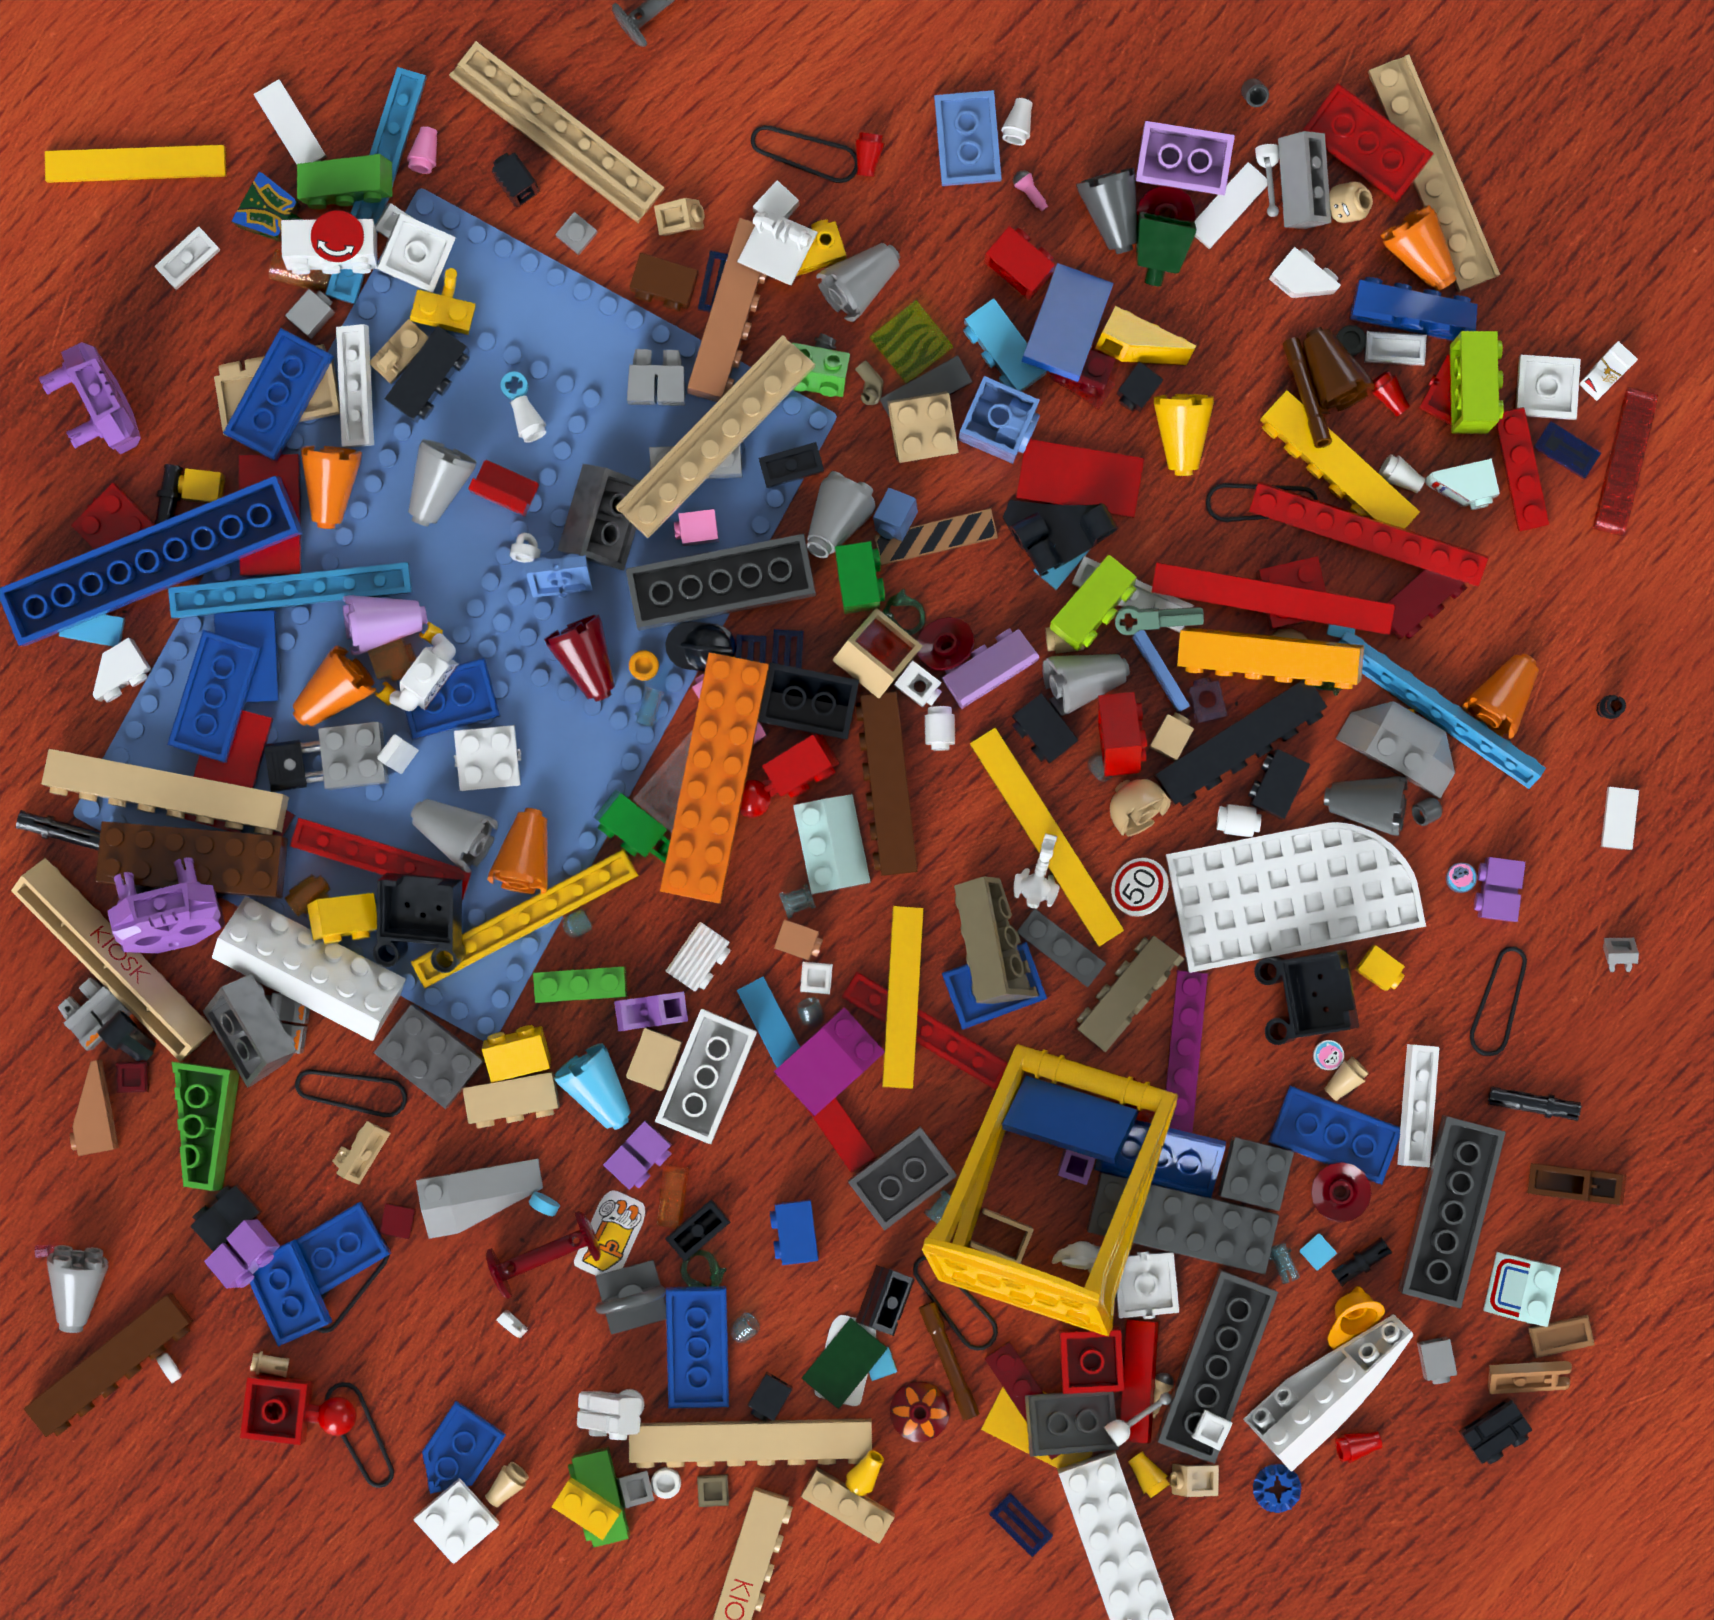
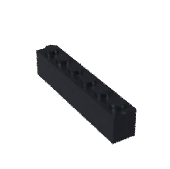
(1240, 741)

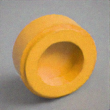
(644, 665)

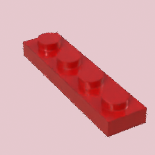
(1521, 470)

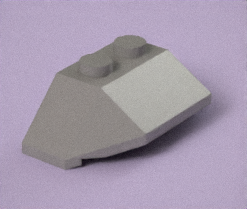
(1401, 744)

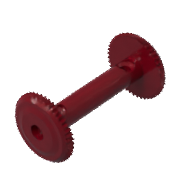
(543, 1254)

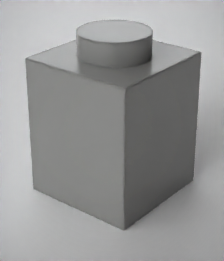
(311, 312)
(1437, 1360)

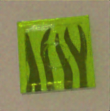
(911, 342)

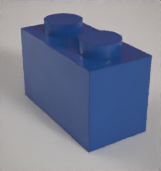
(795, 1232)

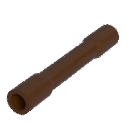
(1316, 421)
(936, 1328)

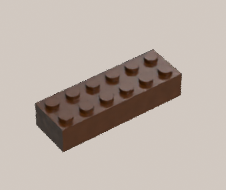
(227, 860)

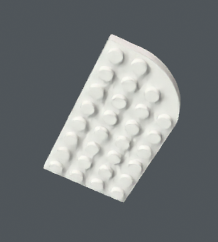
(1290, 893)

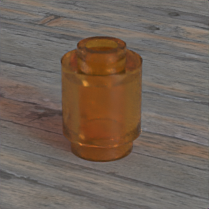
(307, 892)

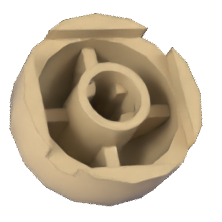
(1136, 805)

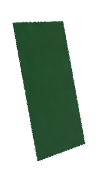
(844, 1363)

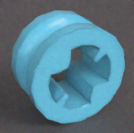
(508, 378)

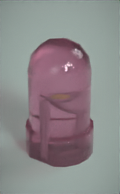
(43, 1251)

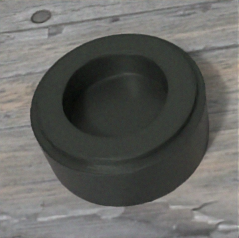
(1352, 339)

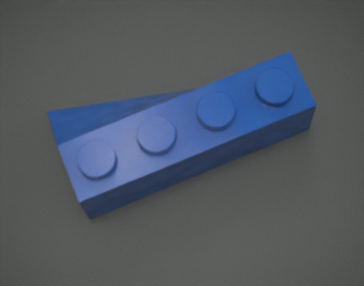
(1412, 310)

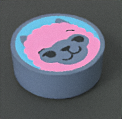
(1461, 877)

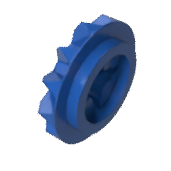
(1266, 1479)

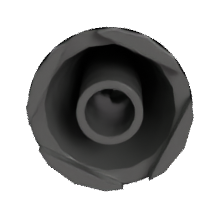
(1113, 207)
(1370, 802)

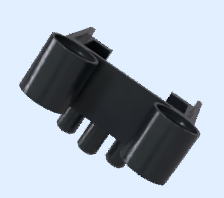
(419, 912)
(1316, 995)

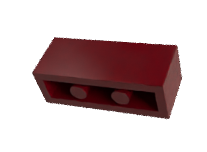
(1421, 599)

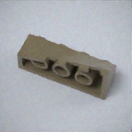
(991, 943)
(1128, 993)

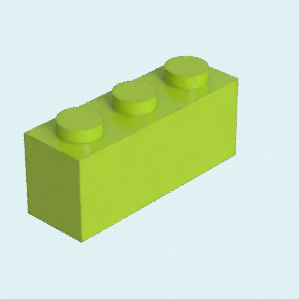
(1094, 603)

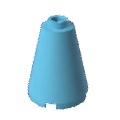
(595, 1086)

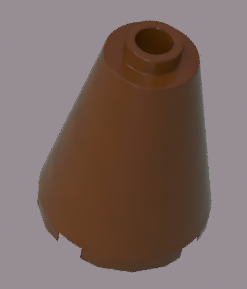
(1334, 372)

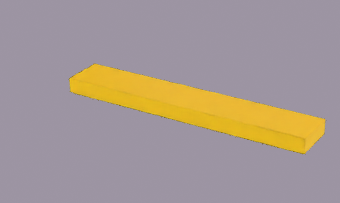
(135, 163)
(902, 997)

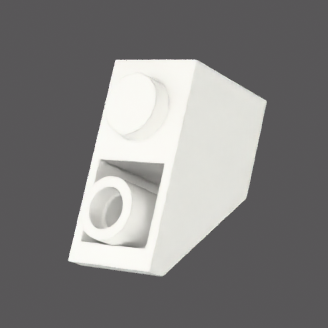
(1302, 277)
(119, 668)

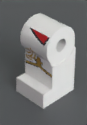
(1608, 370)

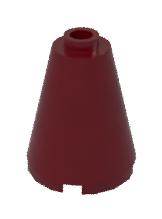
(584, 656)

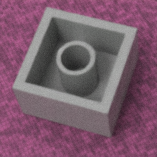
(351, 755)

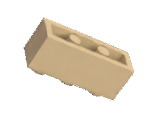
(511, 1099)
(854, 1510)

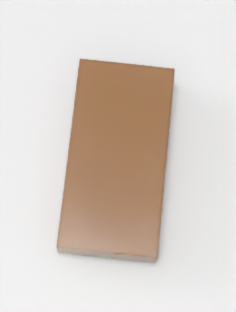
(1561, 1336)

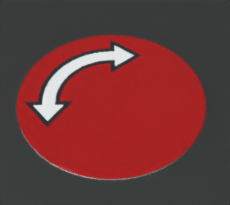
(337, 236)

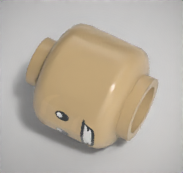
(1350, 202)

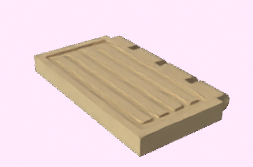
(234, 382)

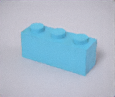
(1001, 345)

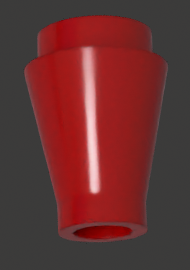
(868, 153)
(1390, 393)
(1357, 1445)

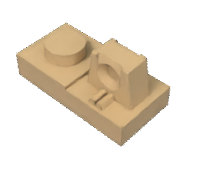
(399, 351)
(355, 1162)

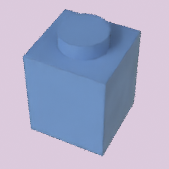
(895, 514)

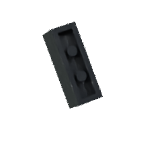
(428, 375)

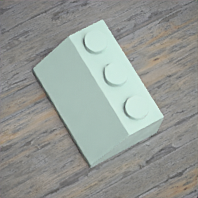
(831, 844)

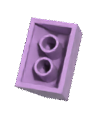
(1184, 158)
(990, 667)

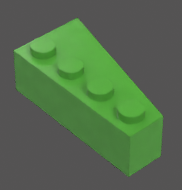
(205, 1121)

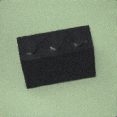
(808, 700)

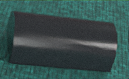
(698, 1230)

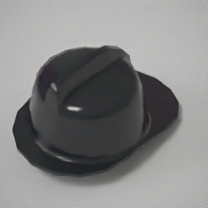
(692, 641)

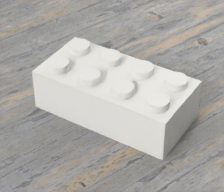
(706, 1076)

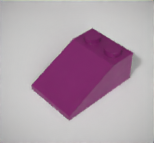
(829, 1061)

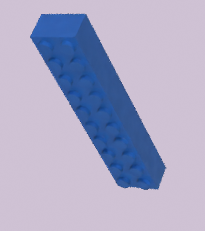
(149, 561)

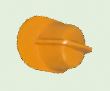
(1354, 1315)

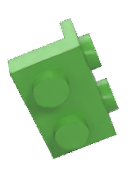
(829, 371)

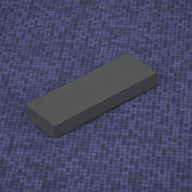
(947, 377)

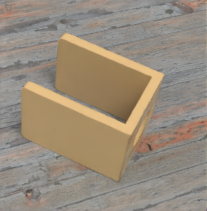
(654, 1059)
(1029, 1230)

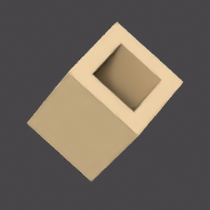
(1172, 736)

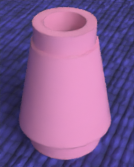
(423, 152)

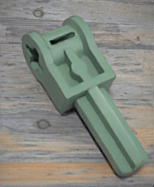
(1155, 618)

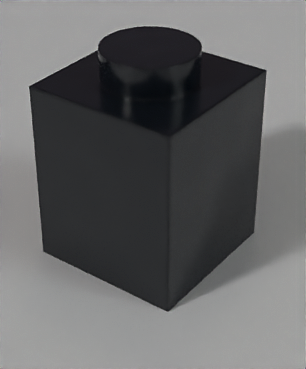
(1138, 388)
(769, 1397)

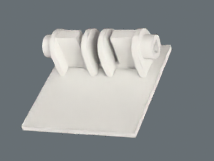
(777, 246)

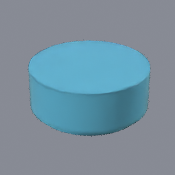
(544, 1204)

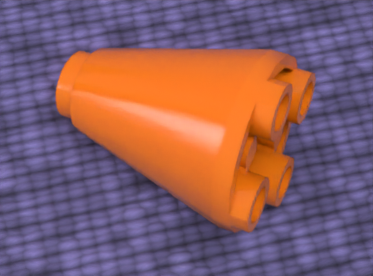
(1422, 247)

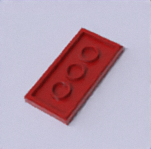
(1369, 143)
(1080, 477)
(285, 556)
(243, 759)

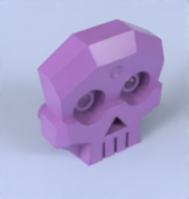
(102, 395)
(165, 916)

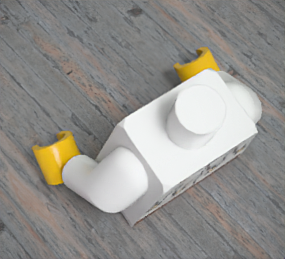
(425, 675)

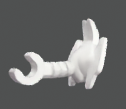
(1036, 886)
(1078, 1255)

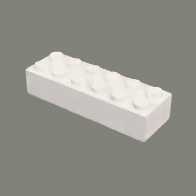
(307, 970)
(1114, 1539)

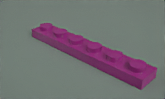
(1186, 1046)

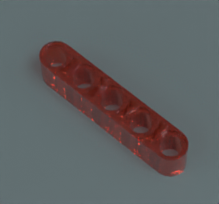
(1625, 461)

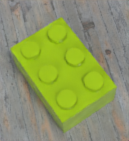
(1475, 382)

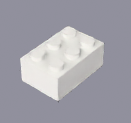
(301, 257)

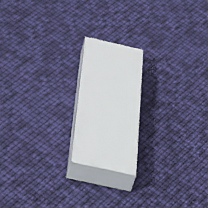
(289, 123)
(1227, 209)

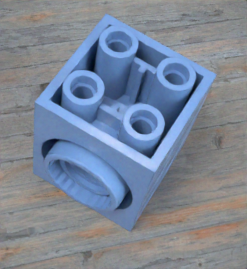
(1000, 420)

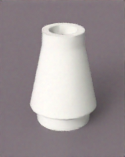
(1018, 123)
(528, 421)
(1400, 473)

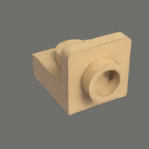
(679, 216)
(1194, 1480)

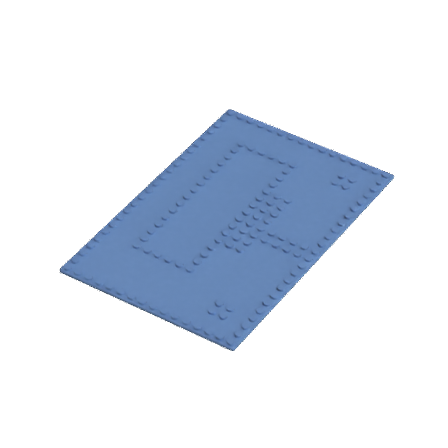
(576, 356)

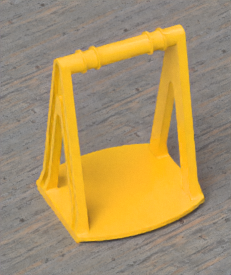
(1022, 1285)

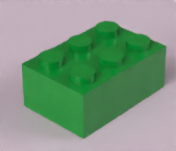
(857, 577)

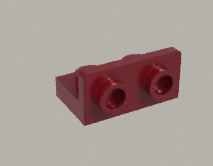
(1093, 376)

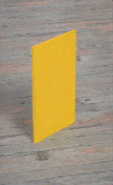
(1008, 1425)

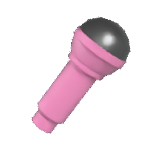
(1024, 181)

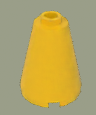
(1183, 429)

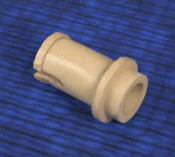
(269, 1364)

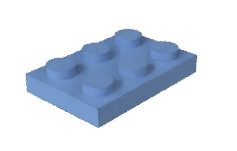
(967, 138)

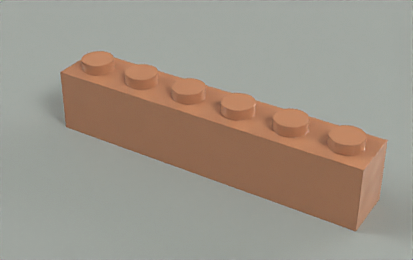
(727, 322)

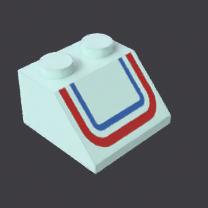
(1466, 484)
(1522, 1289)

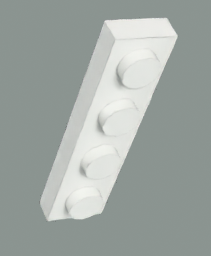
(355, 386)
(1142, 598)
(1418, 1105)

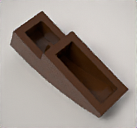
(1577, 1184)

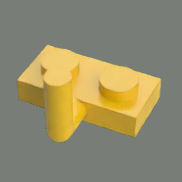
(443, 309)

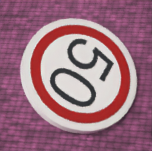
(1140, 887)

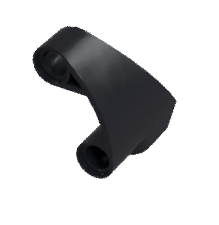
(1068, 527)

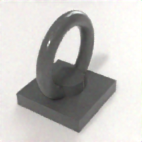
(631, 1297)

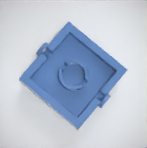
(550, 575)

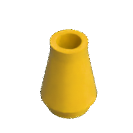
(864, 1475)
(1150, 1477)

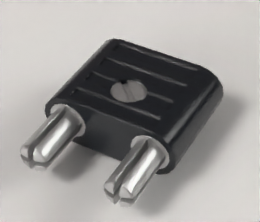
(287, 767)

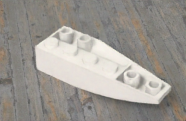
(1326, 1393)

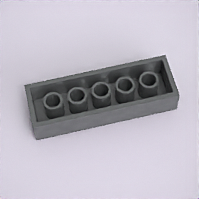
(720, 582)
(1451, 1211)
(1191, 1224)
(1217, 1360)

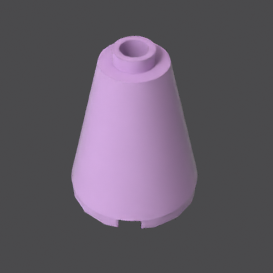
(380, 621)

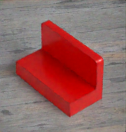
(504, 487)

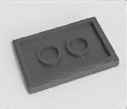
(1069, 1422)

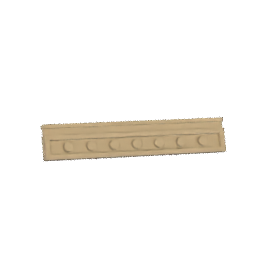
(557, 132)
(1439, 181)
(715, 436)

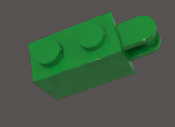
(633, 826)

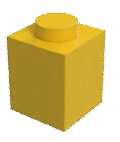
(201, 485)
(1381, 968)

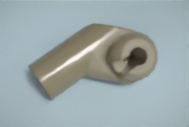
(873, 384)

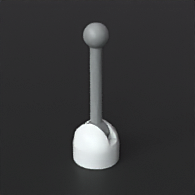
(1267, 157)
(1120, 1430)

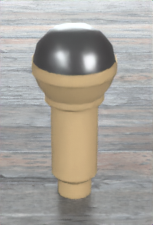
(1163, 1384)

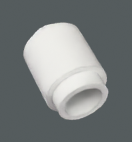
(940, 728)
(1238, 820)

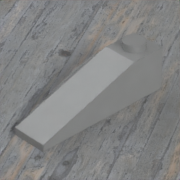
(468, 1197)

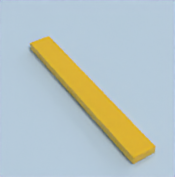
(1036, 822)
(533, 914)

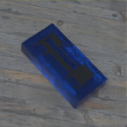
(1567, 450)

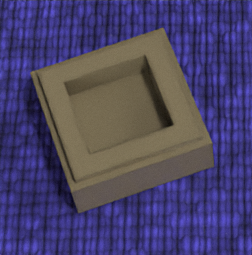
(713, 1490)

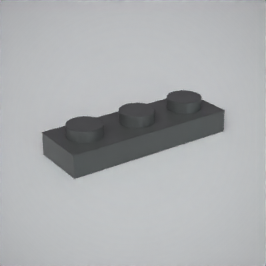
(1061, 947)

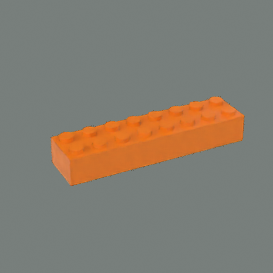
(714, 778)

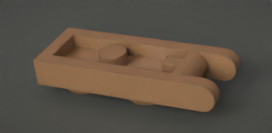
(1528, 1377)

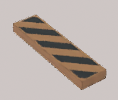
(938, 537)

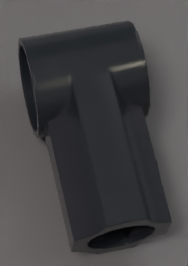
(123, 1033)

